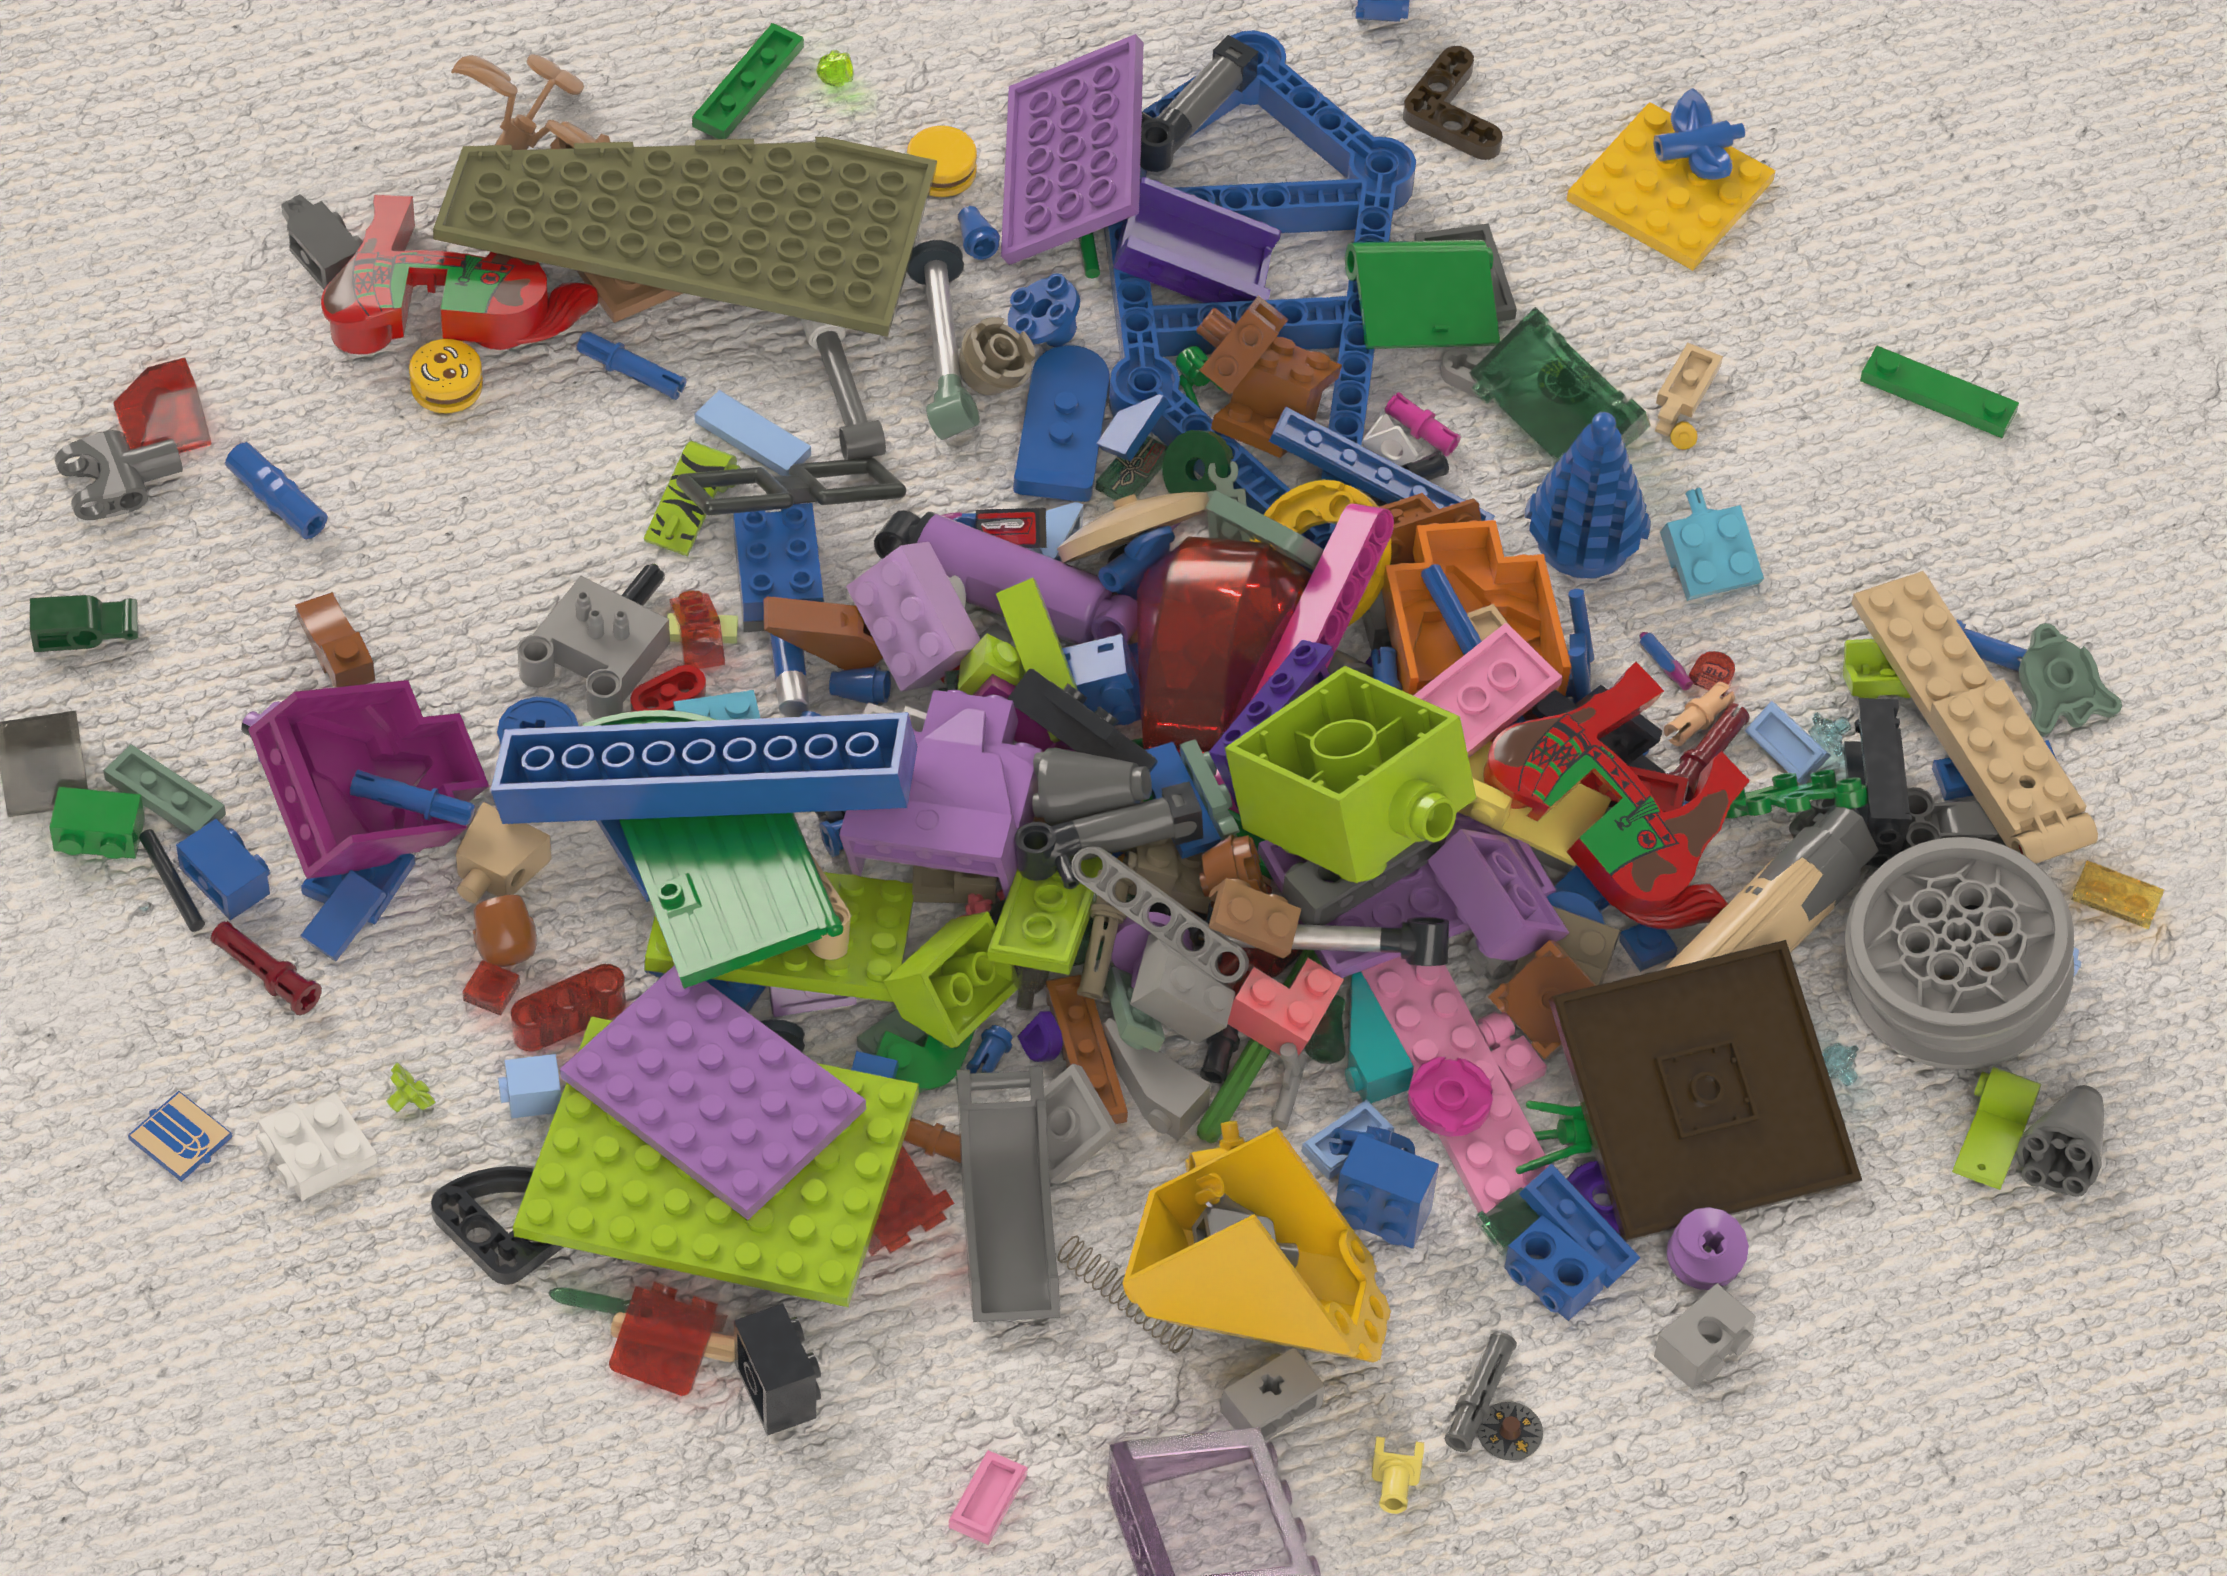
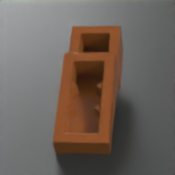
(335, 642)

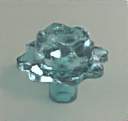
(1829, 732)
(1840, 1062)

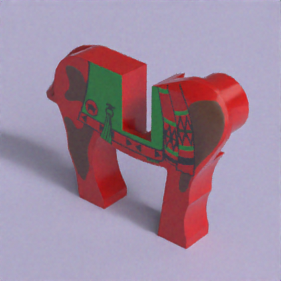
(484, 300)
(1635, 850)

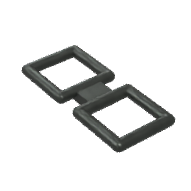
(792, 489)

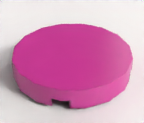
(1450, 1096)

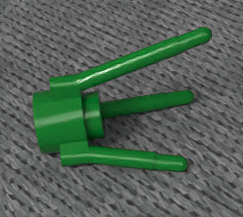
(1189, 364)
(1570, 1132)

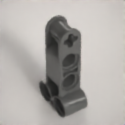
(1946, 820)

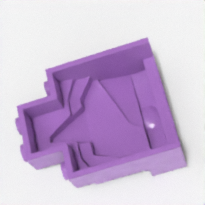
(964, 794)

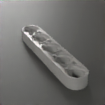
(1139, 908)

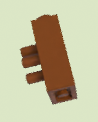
(1240, 343)

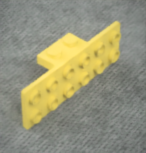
(1553, 832)

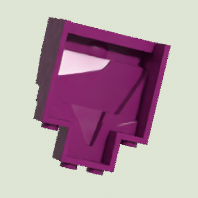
(321, 739)

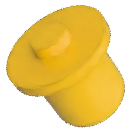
(1683, 435)

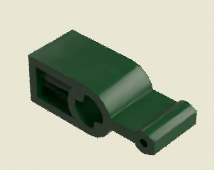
(80, 622)

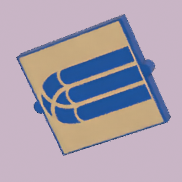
(180, 1136)

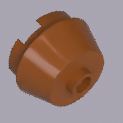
(1232, 860)

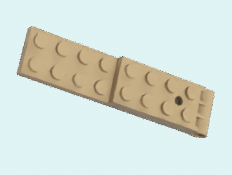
(1976, 720)

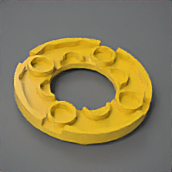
(1323, 503)

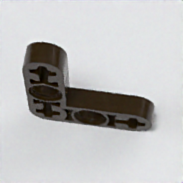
(1441, 111)

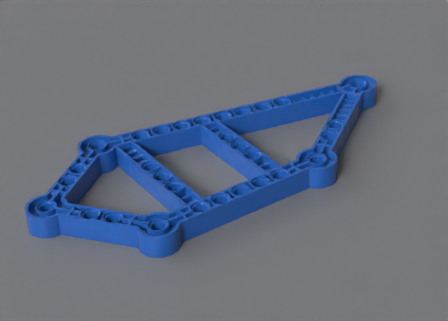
(1377, 183)

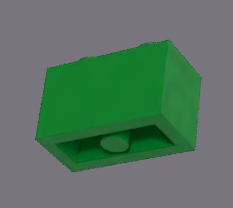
(97, 823)

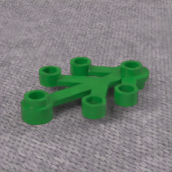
(1794, 798)

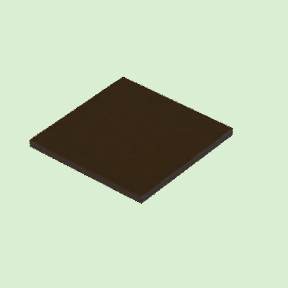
(1704, 1089)

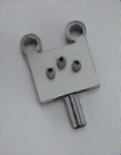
(601, 638)

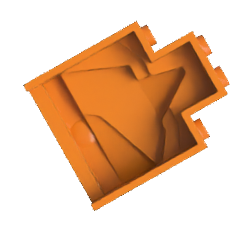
(1480, 577)

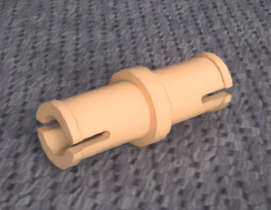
(1699, 714)

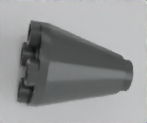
(1085, 784)
(2065, 1144)

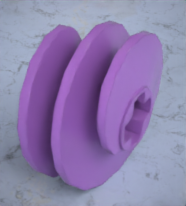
(1712, 1229)

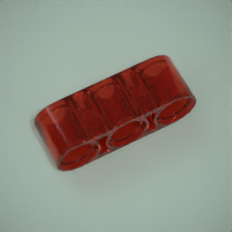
(559, 1023)

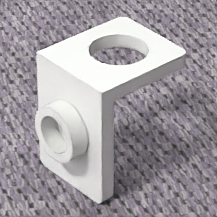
(1388, 442)

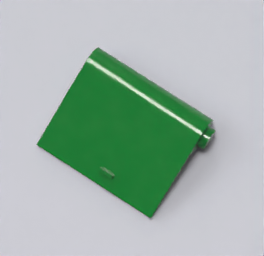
(1424, 293)

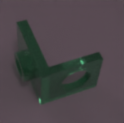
(1506, 1221)

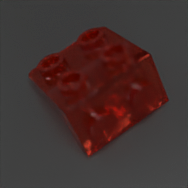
(907, 1207)
(665, 1337)

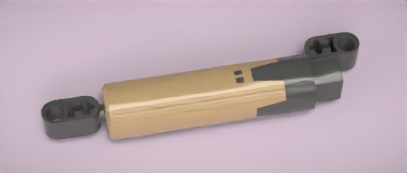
(1793, 888)

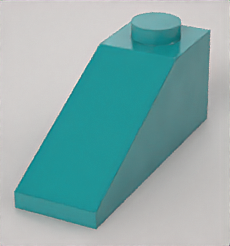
(1376, 1057)

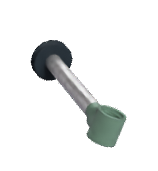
(936, 265)

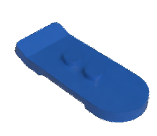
(1062, 425)

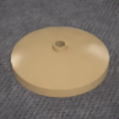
(1130, 520)

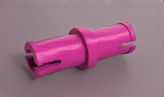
(1422, 424)

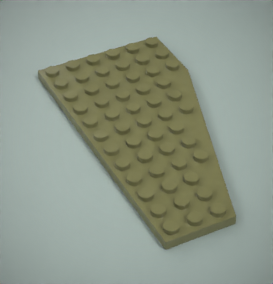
(743, 223)

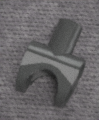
(117, 472)

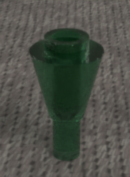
(1328, 1041)

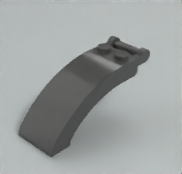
(1007, 1199)

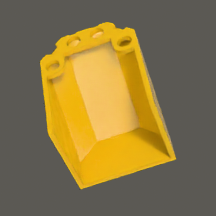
(1240, 1276)

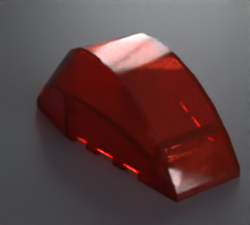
(1208, 633)

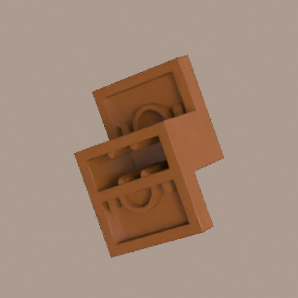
(1278, 380)

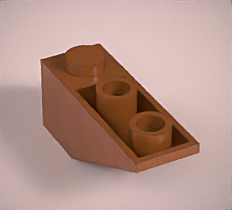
(824, 630)

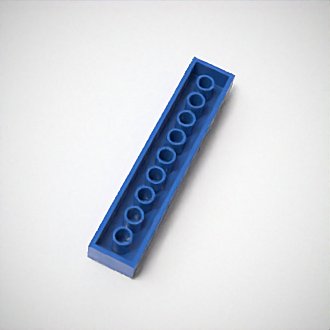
(705, 768)

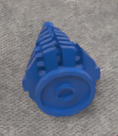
(1590, 505)

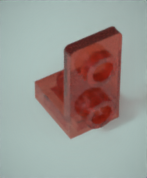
(698, 629)

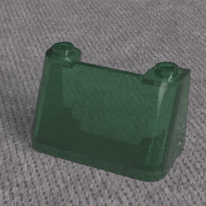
(1551, 387)

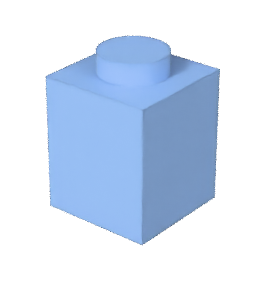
(531, 1086)

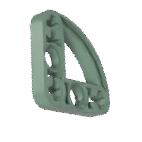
(1265, 529)

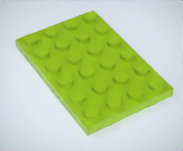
(875, 948)

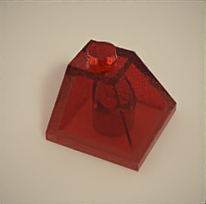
(163, 406)

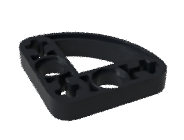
(463, 1192)

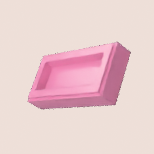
(988, 1497)

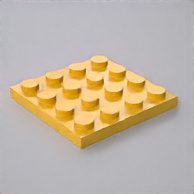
(1663, 199)

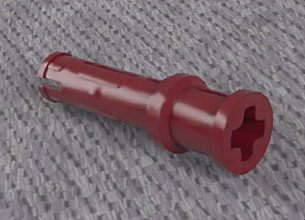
(1714, 742)
(278, 977)

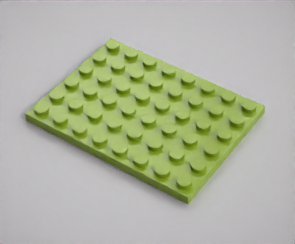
(624, 1200)

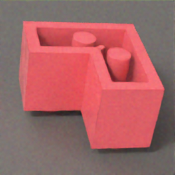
(1283, 1014)

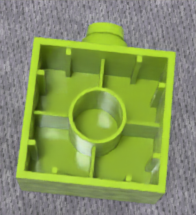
(1352, 774)

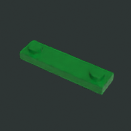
(747, 82)
(1939, 391)

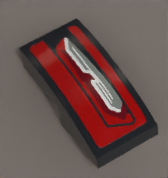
(1019, 525)

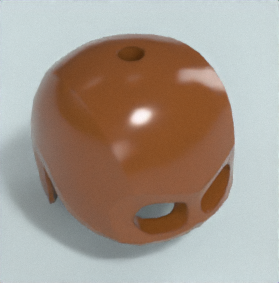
(504, 931)

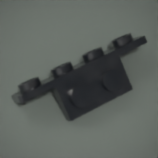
(1073, 723)
(1626, 741)

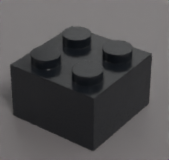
(776, 1368)

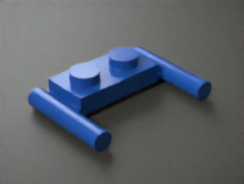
(1581, 648)

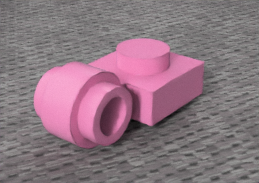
(1515, 1058)

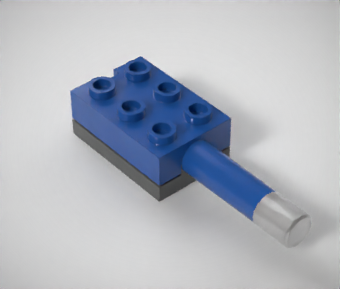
(781, 560)

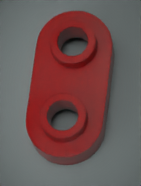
(667, 687)

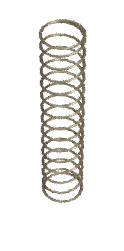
(1112, 1292)

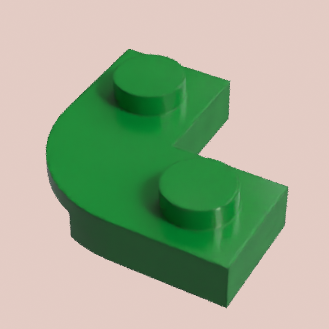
(926, 1065)

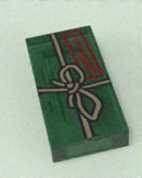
(1131, 477)

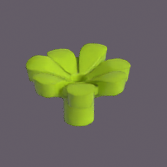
(408, 1090)

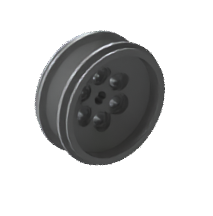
(1979, 1013)

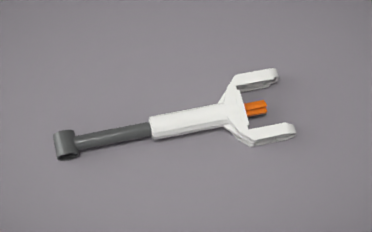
(858, 435)

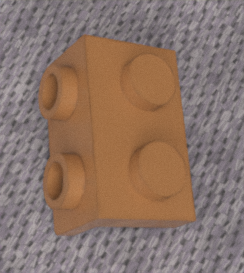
(1254, 917)

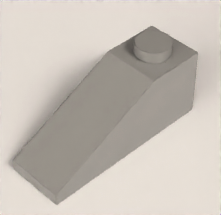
(1162, 1088)

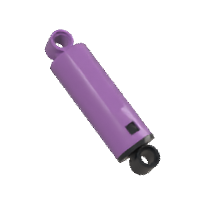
(987, 564)

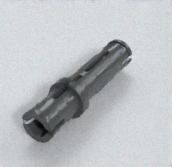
(1474, 1405)

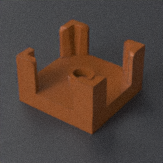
(1528, 994)

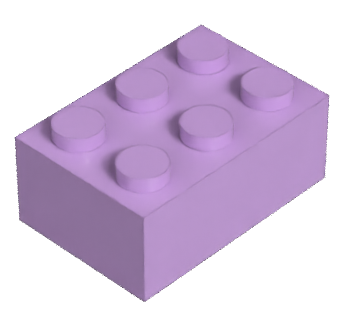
(914, 615)

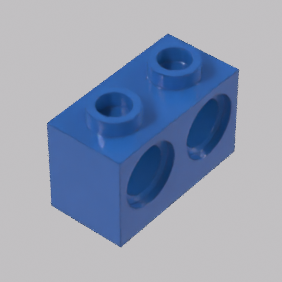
(1562, 1262)

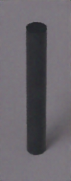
(172, 880)

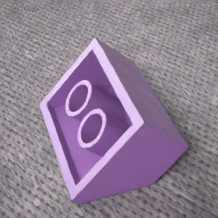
(1495, 895)

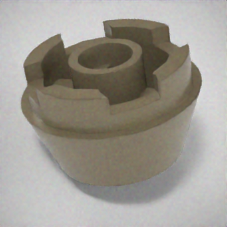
(995, 357)

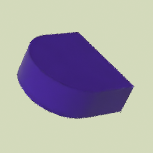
(1042, 1038)

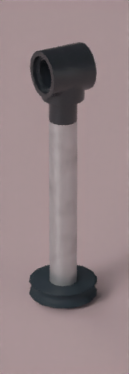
(1420, 940)

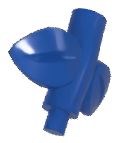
(1698, 138)
(1127, 570)

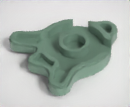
(2062, 682)

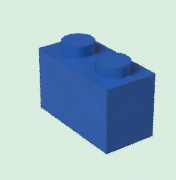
(224, 868)

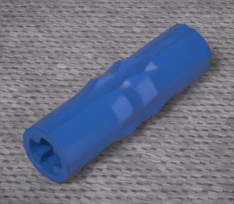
(276, 490)

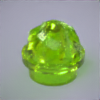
(835, 68)

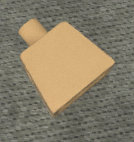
(499, 855)

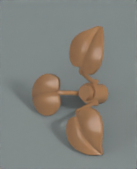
(521, 130)

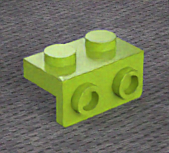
(1869, 672)

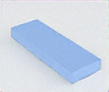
(752, 433)

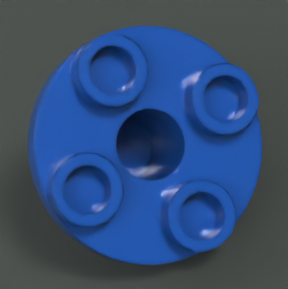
(1046, 310)

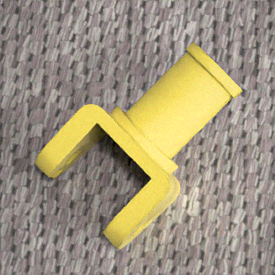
(1396, 1475)

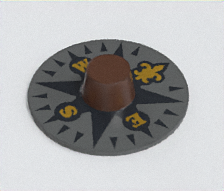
(1511, 1431)

